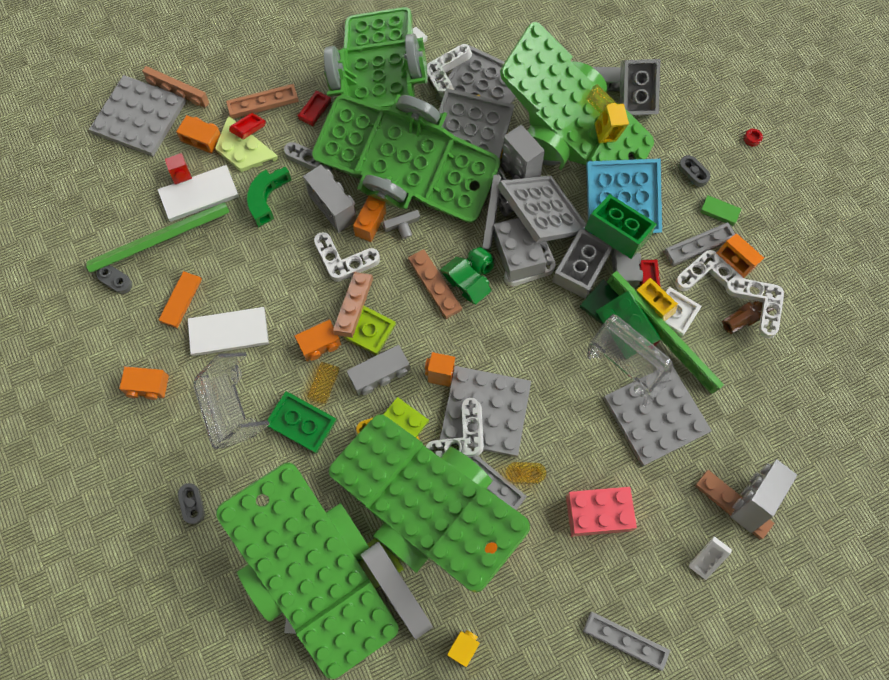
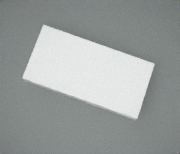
(198, 193)
(228, 331)

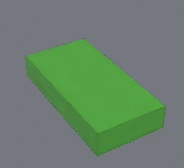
(720, 210)

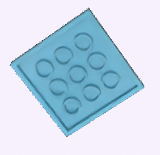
(630, 181)

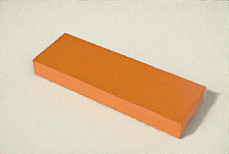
(180, 300)

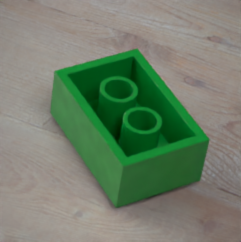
(620, 226)

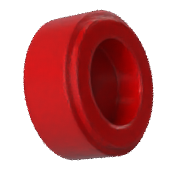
(753, 137)

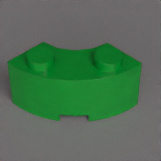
(461, 274)

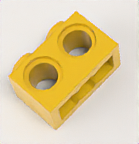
(611, 123)
(658, 299)
(464, 647)

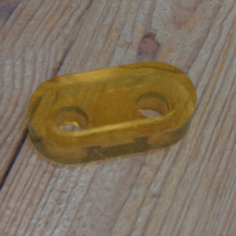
(525, 473)

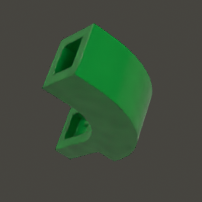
(261, 189)

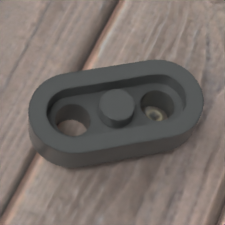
(695, 170)
(113, 278)
(192, 504)

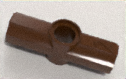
(746, 315)

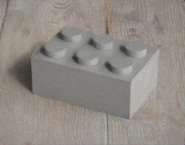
(640, 86)
(522, 154)
(330, 198)
(518, 250)
(582, 263)
(763, 495)

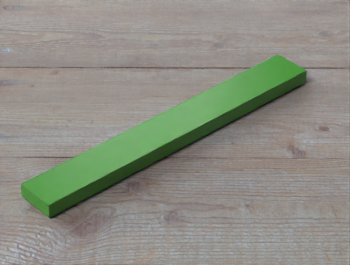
(157, 237)
(669, 337)

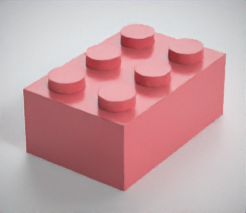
(601, 511)

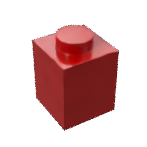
(178, 168)

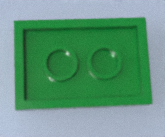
(630, 312)
(301, 422)

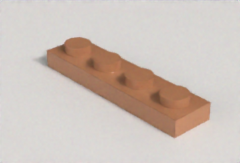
(175, 86)
(262, 101)
(435, 284)
(353, 305)
(725, 498)

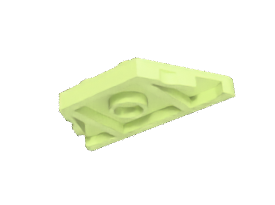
(242, 153)

